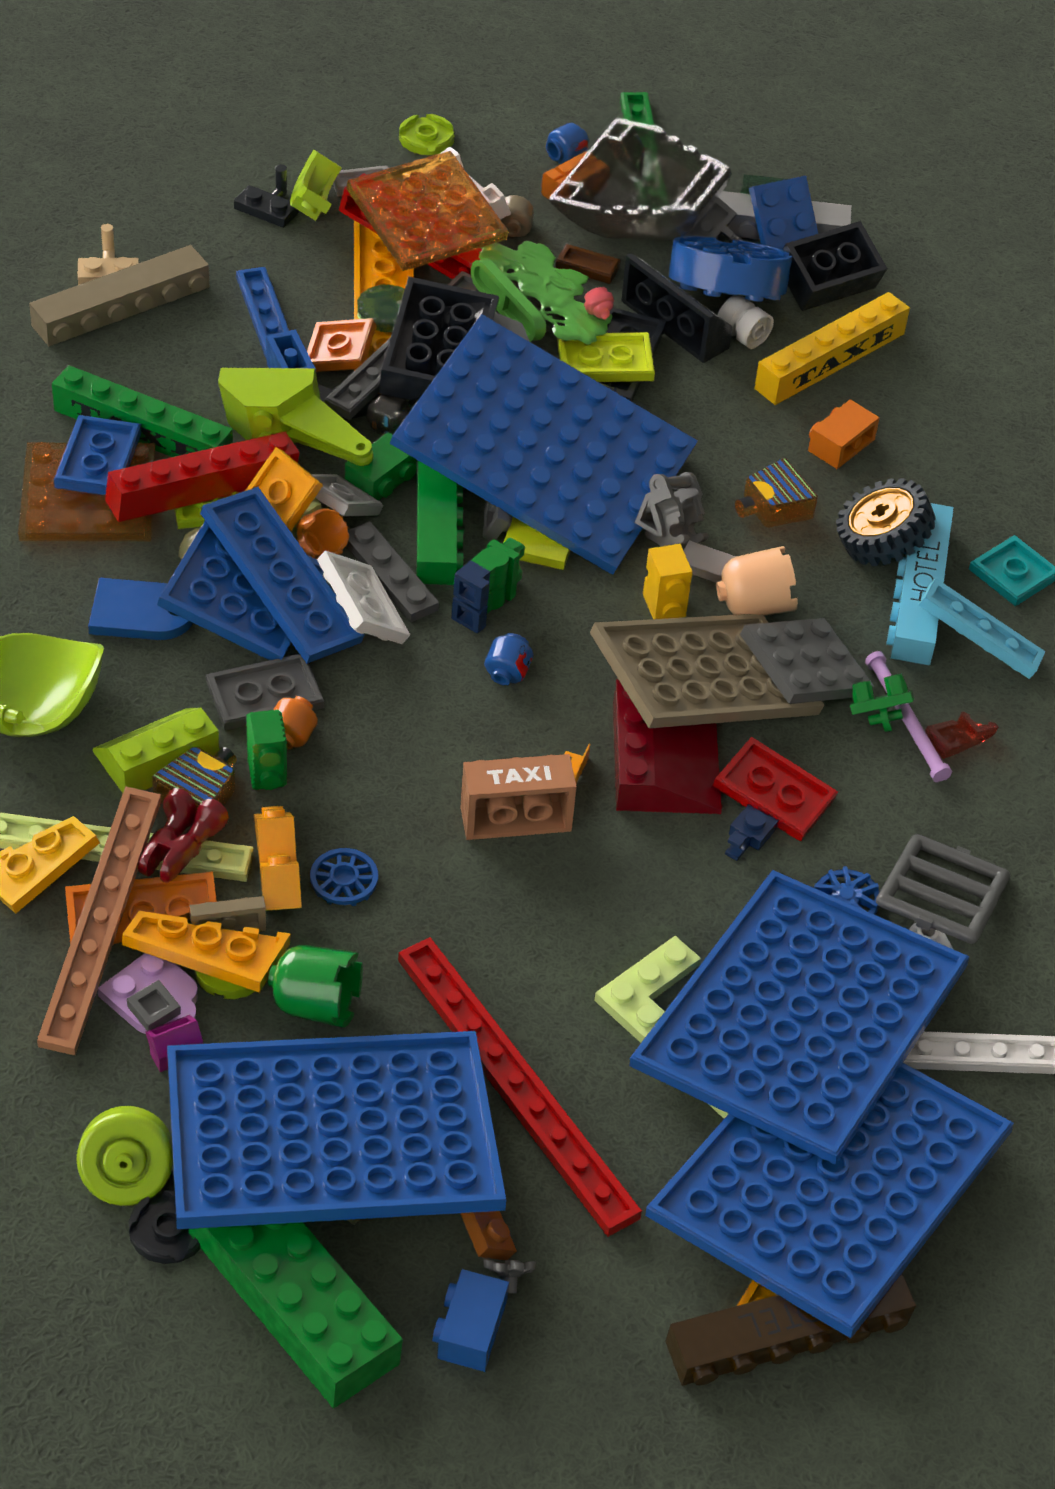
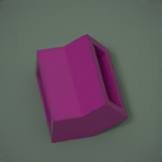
(178, 1032)

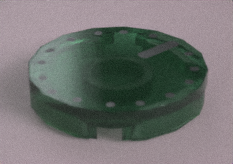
(381, 304)

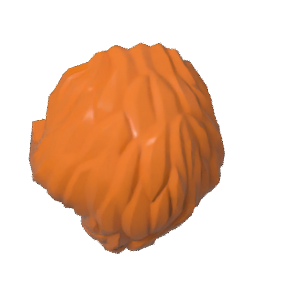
(321, 532)

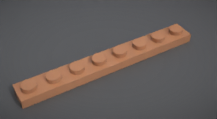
(99, 922)

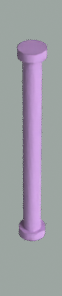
(939, 770)

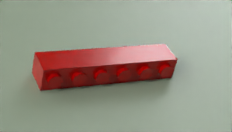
(191, 477)

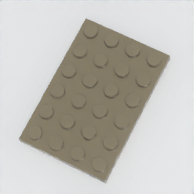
(693, 671)

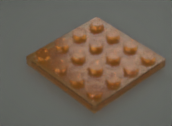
(427, 210)
(68, 514)

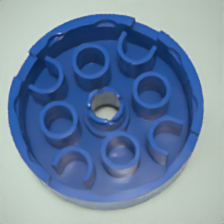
(730, 267)

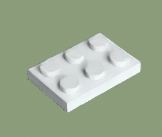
(363, 597)

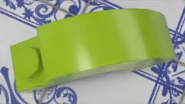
(314, 185)

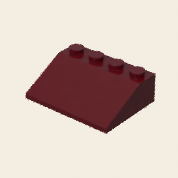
(663, 765)

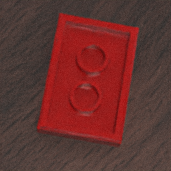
(776, 788)

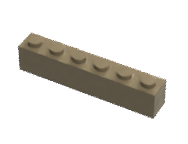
(119, 295)

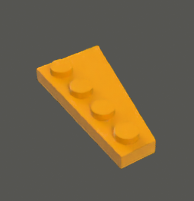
(207, 948)

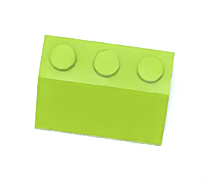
(143, 752)

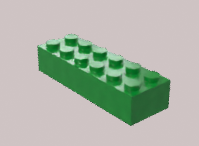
(306, 1304)

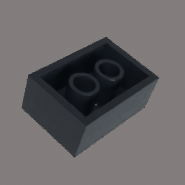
(833, 265)

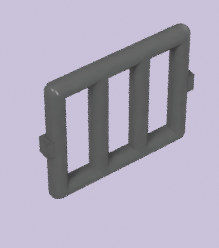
(928, 920)

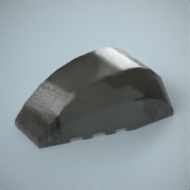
(640, 185)

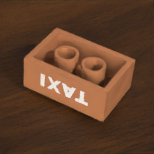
(518, 796)

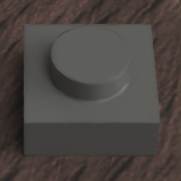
(153, 1006)

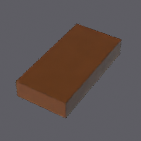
(589, 263)

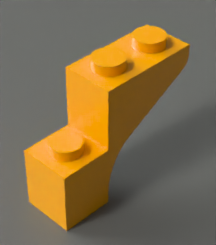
(278, 858)

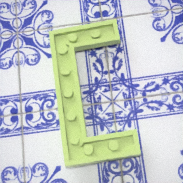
(632, 993)

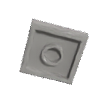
(346, 497)

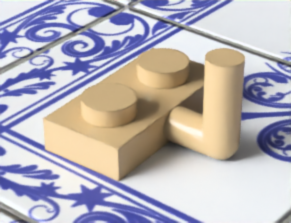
(94, 267)

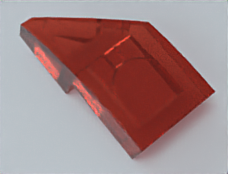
(956, 736)

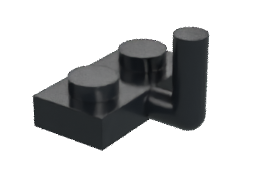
(265, 205)

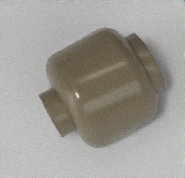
(521, 216)

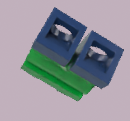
(486, 583)

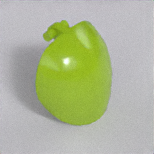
(44, 682)

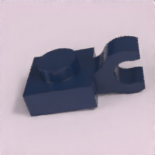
(749, 829)

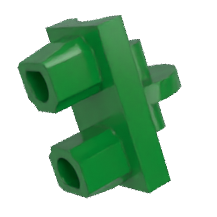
(896, 695)

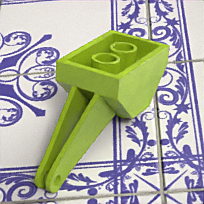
(288, 400)

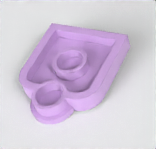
(143, 973)

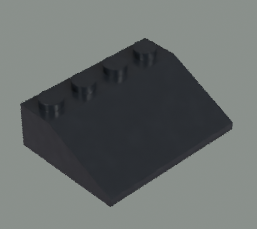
(427, 332)

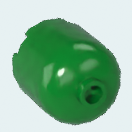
(317, 984)

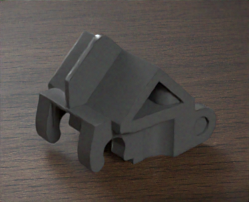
(670, 515)

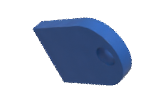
(132, 611)

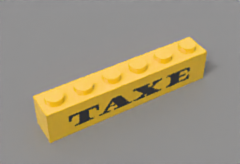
(831, 348)

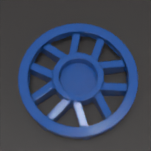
(344, 877)
(850, 891)

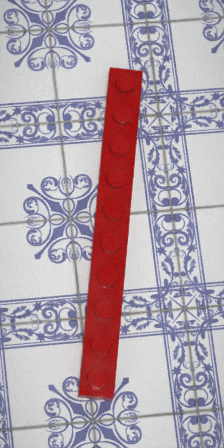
(522, 1089)

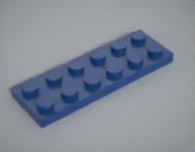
(281, 574)

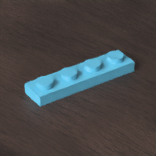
(982, 628)

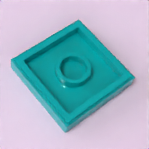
(1014, 570)

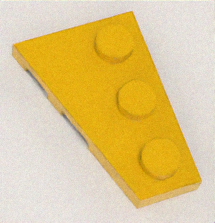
(42, 861)

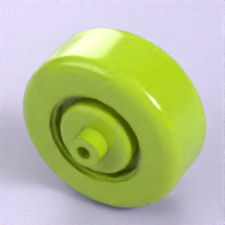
(125, 1155)

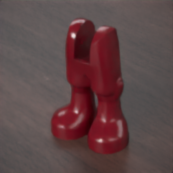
(178, 849)

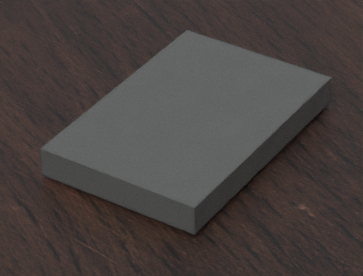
(260, 688)

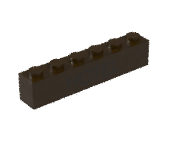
(767, 1332)

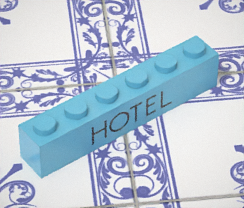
(915, 628)

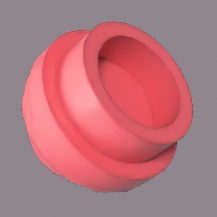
(599, 302)

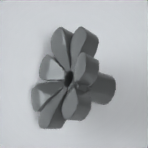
(510, 1270)

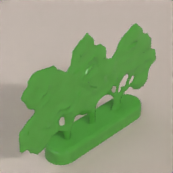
(540, 280)

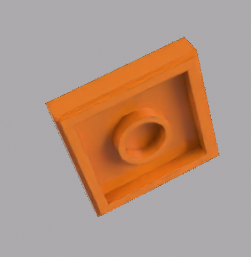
(341, 344)

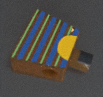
(777, 496)
(199, 775)

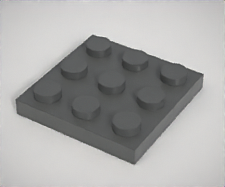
(804, 659)

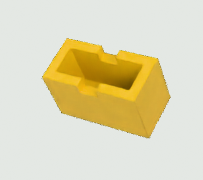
(667, 582)

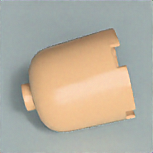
(758, 583)

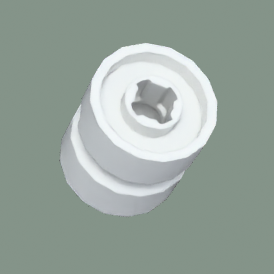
(749, 322)

